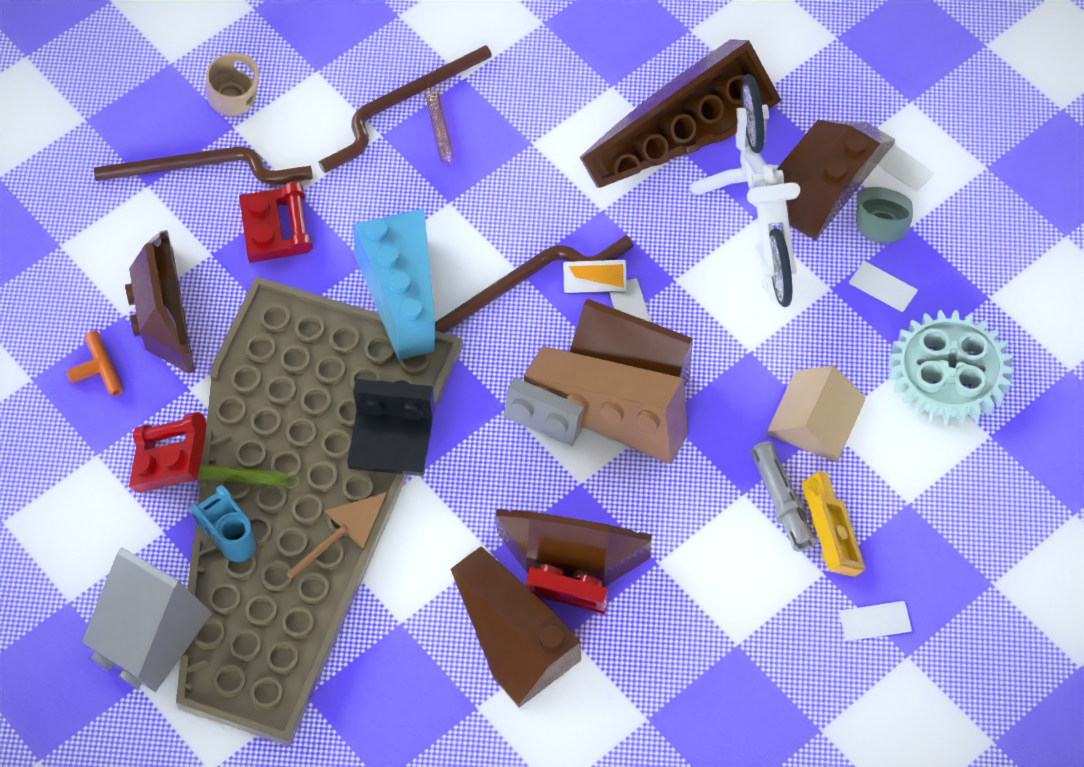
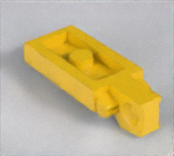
(832, 526)

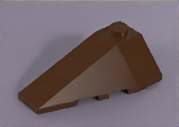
(517, 631)

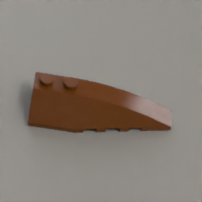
(681, 116)

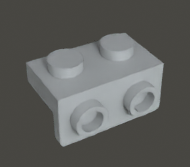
(543, 411)

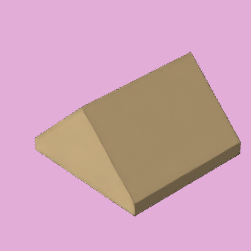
(817, 411)

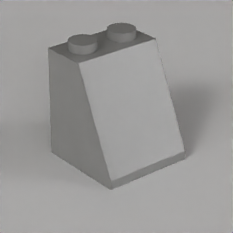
(142, 622)

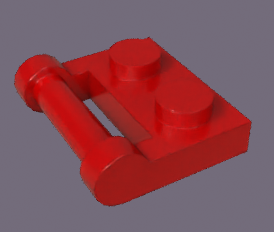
(263, 226)
(169, 463)

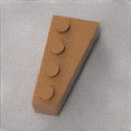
(618, 400)

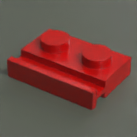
(582, 593)

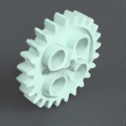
(948, 395)

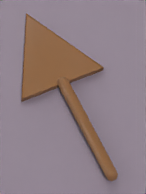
(354, 519)

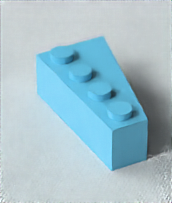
(397, 273)

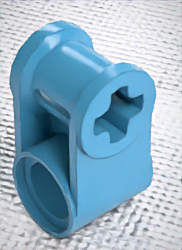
(220, 520)

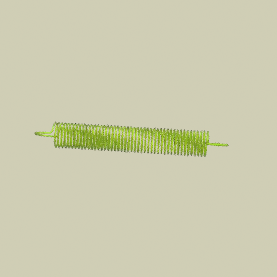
(278, 477)

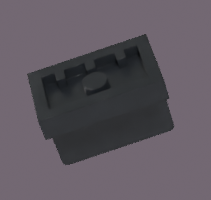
(391, 427)

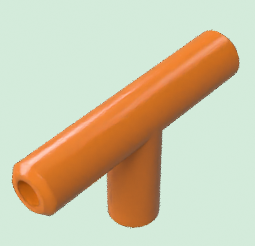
(99, 364)

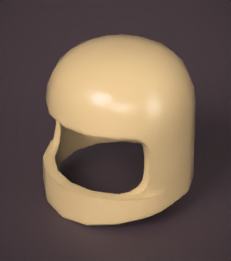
(229, 89)

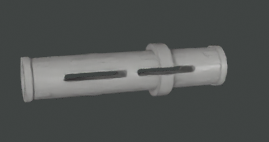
(788, 509)

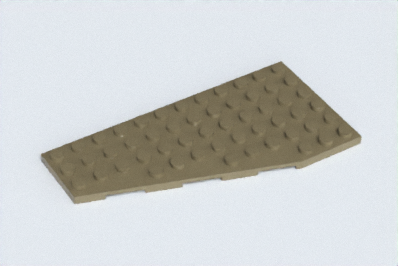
(288, 406)

